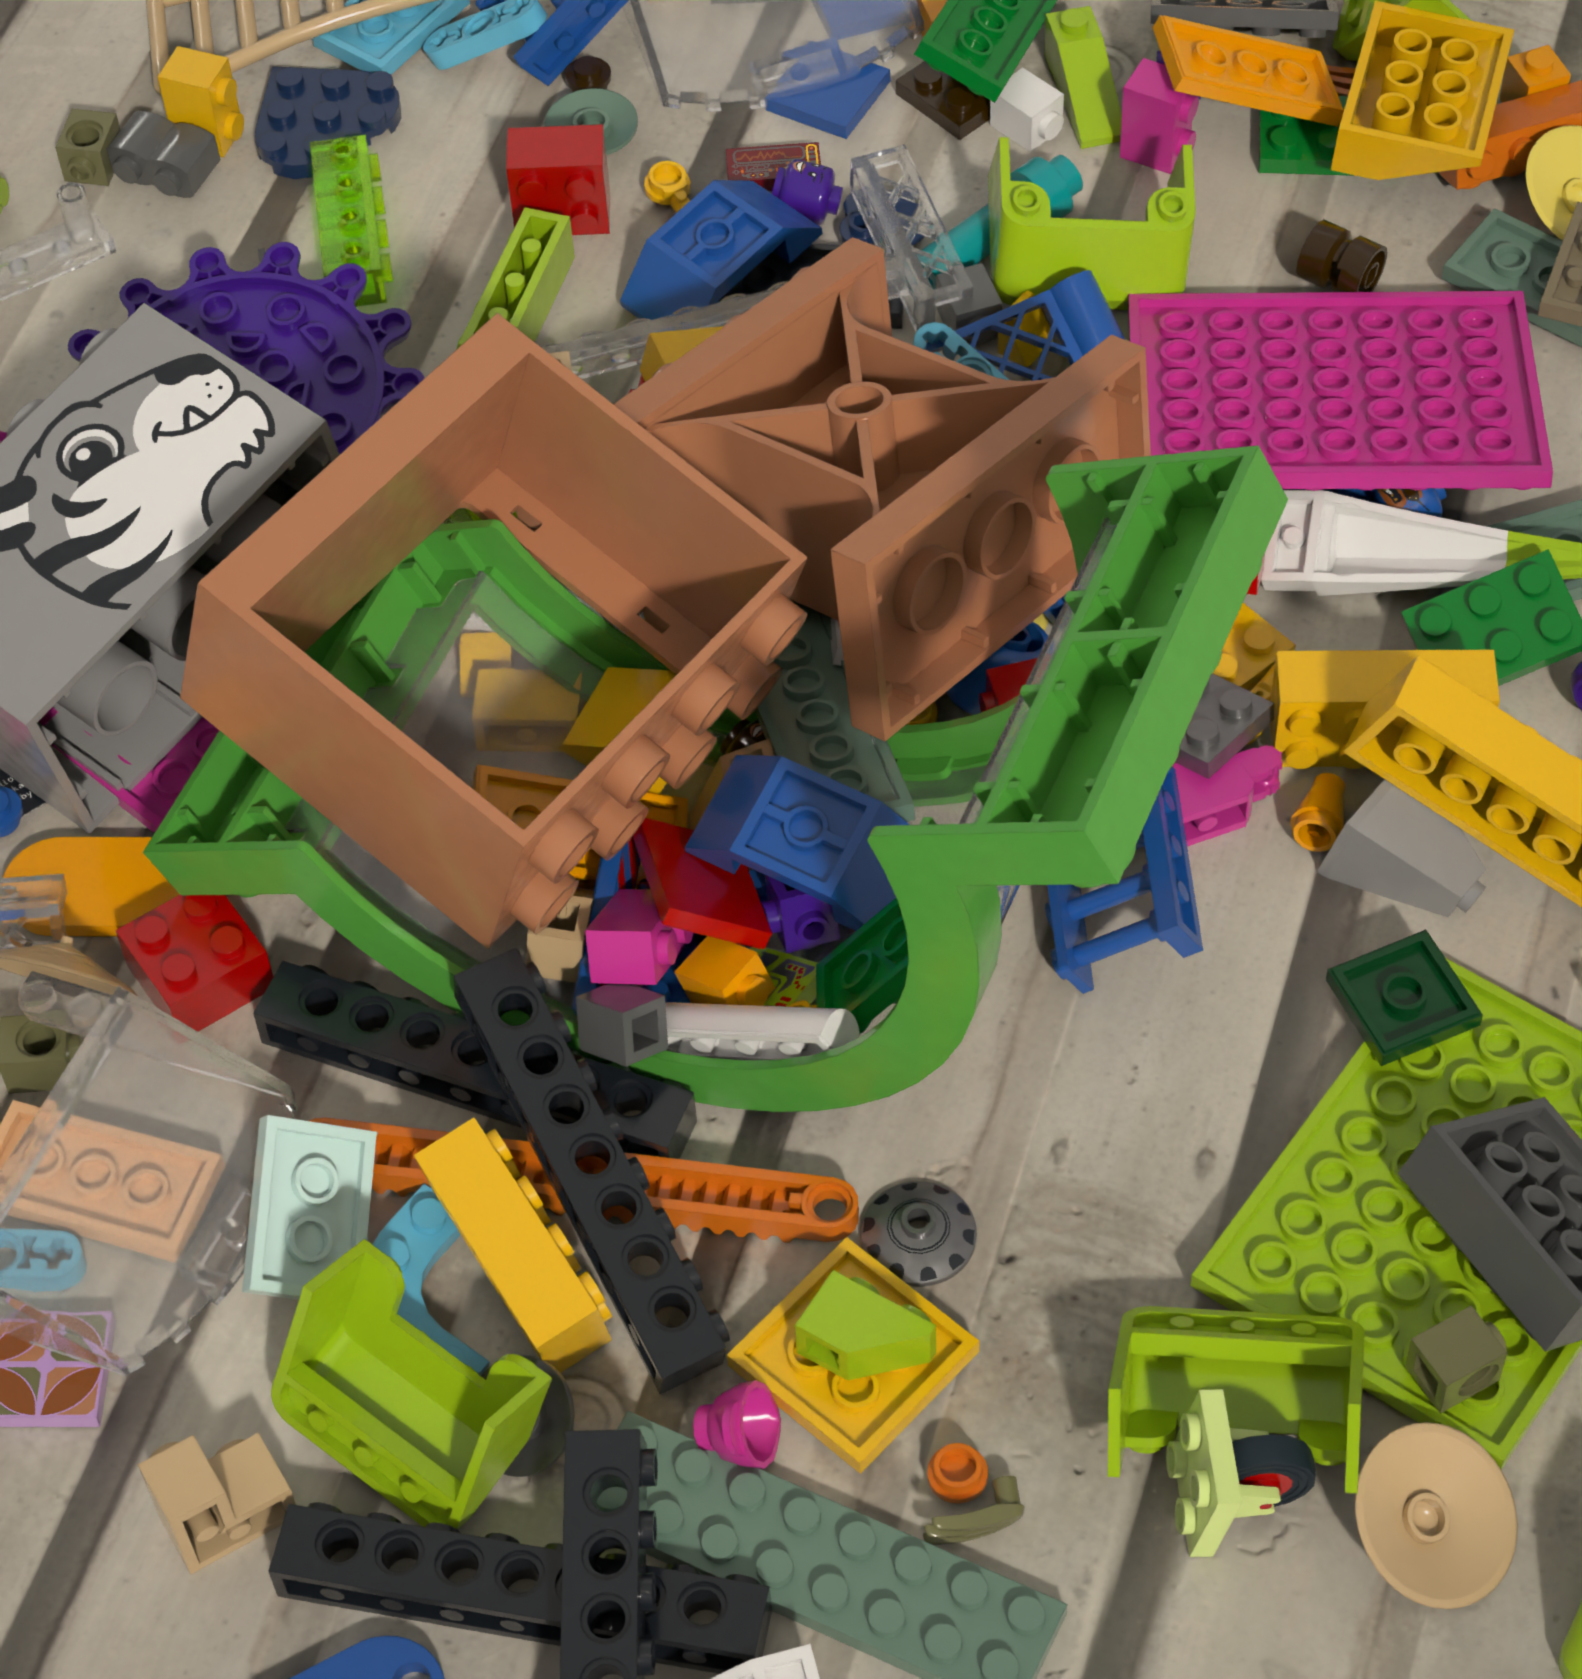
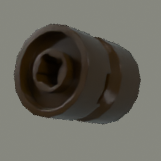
(1336, 259)

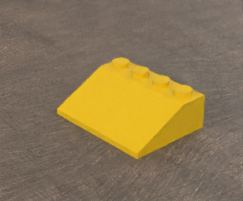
(1420, 94)

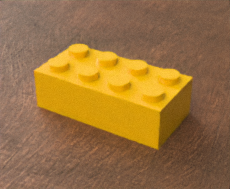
(1325, 692)
(508, 1237)

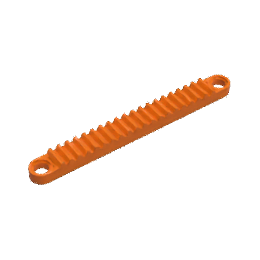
(687, 1190)

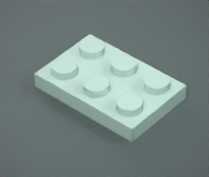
(305, 1202)

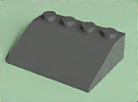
(1513, 1205)

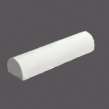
(756, 1031)

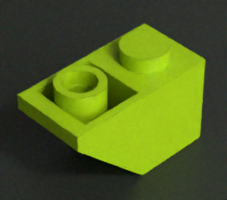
(861, 1332)

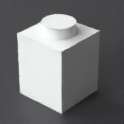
(1028, 110)

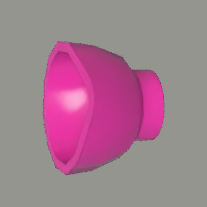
(740, 1425)

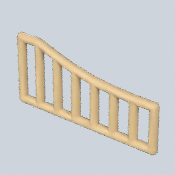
(252, 49)

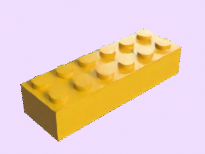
(1477, 771)

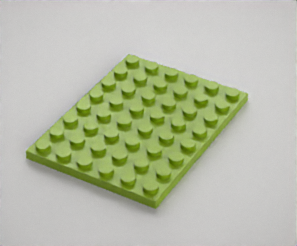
(1349, 1239)

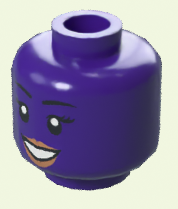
(808, 189)

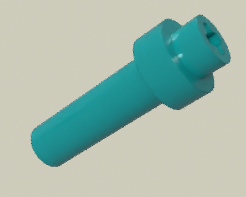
(971, 236)

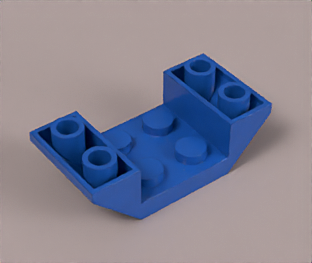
(713, 247)
(798, 832)

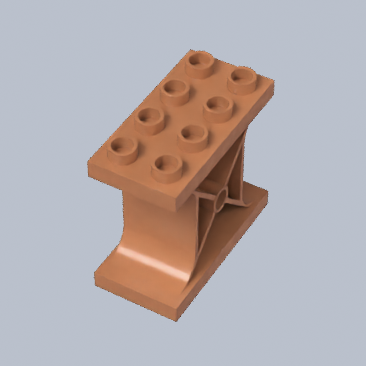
(894, 472)

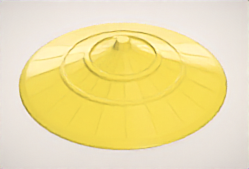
(1556, 176)

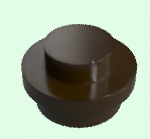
(588, 73)

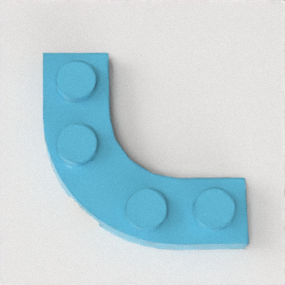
(416, 1241)

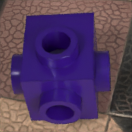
(798, 917)

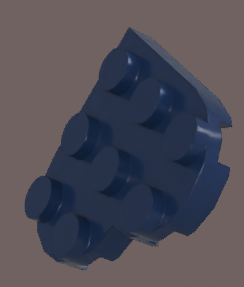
(320, 106)

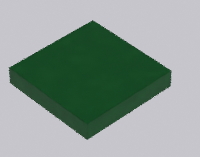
(1403, 997)

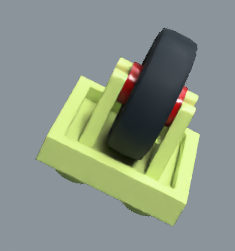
(1230, 1472)

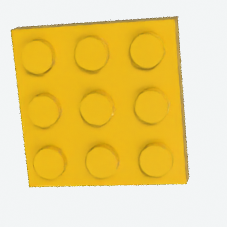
(858, 1414)

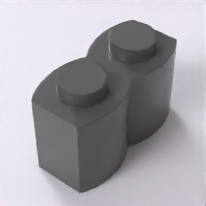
(163, 154)

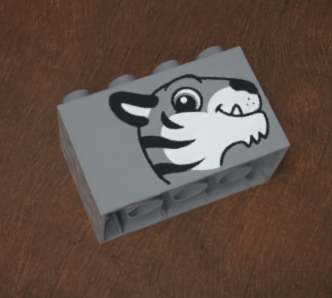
(107, 524)

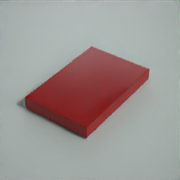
(697, 893)

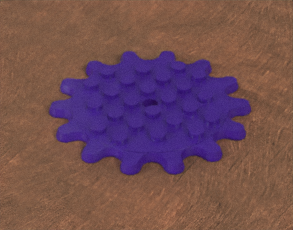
(289, 333)

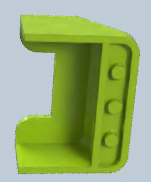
(396, 1400)

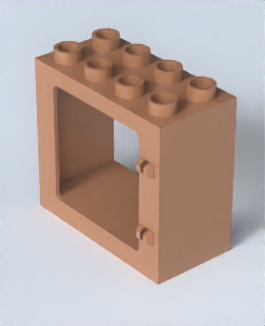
(600, 513)

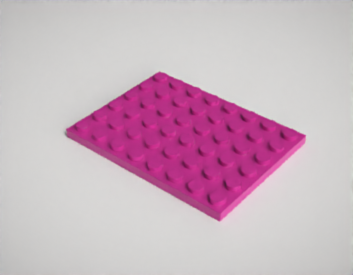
(1350, 385)

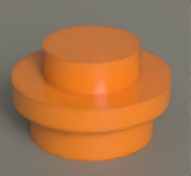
(957, 1473)

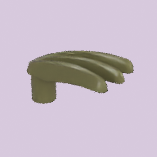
(981, 1522)

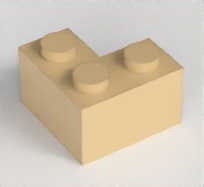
(216, 1501)

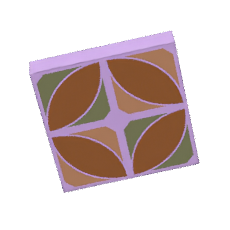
(48, 1387)

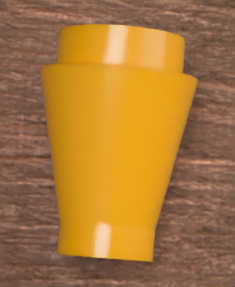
(1320, 814)

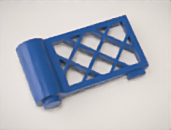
(1076, 316)

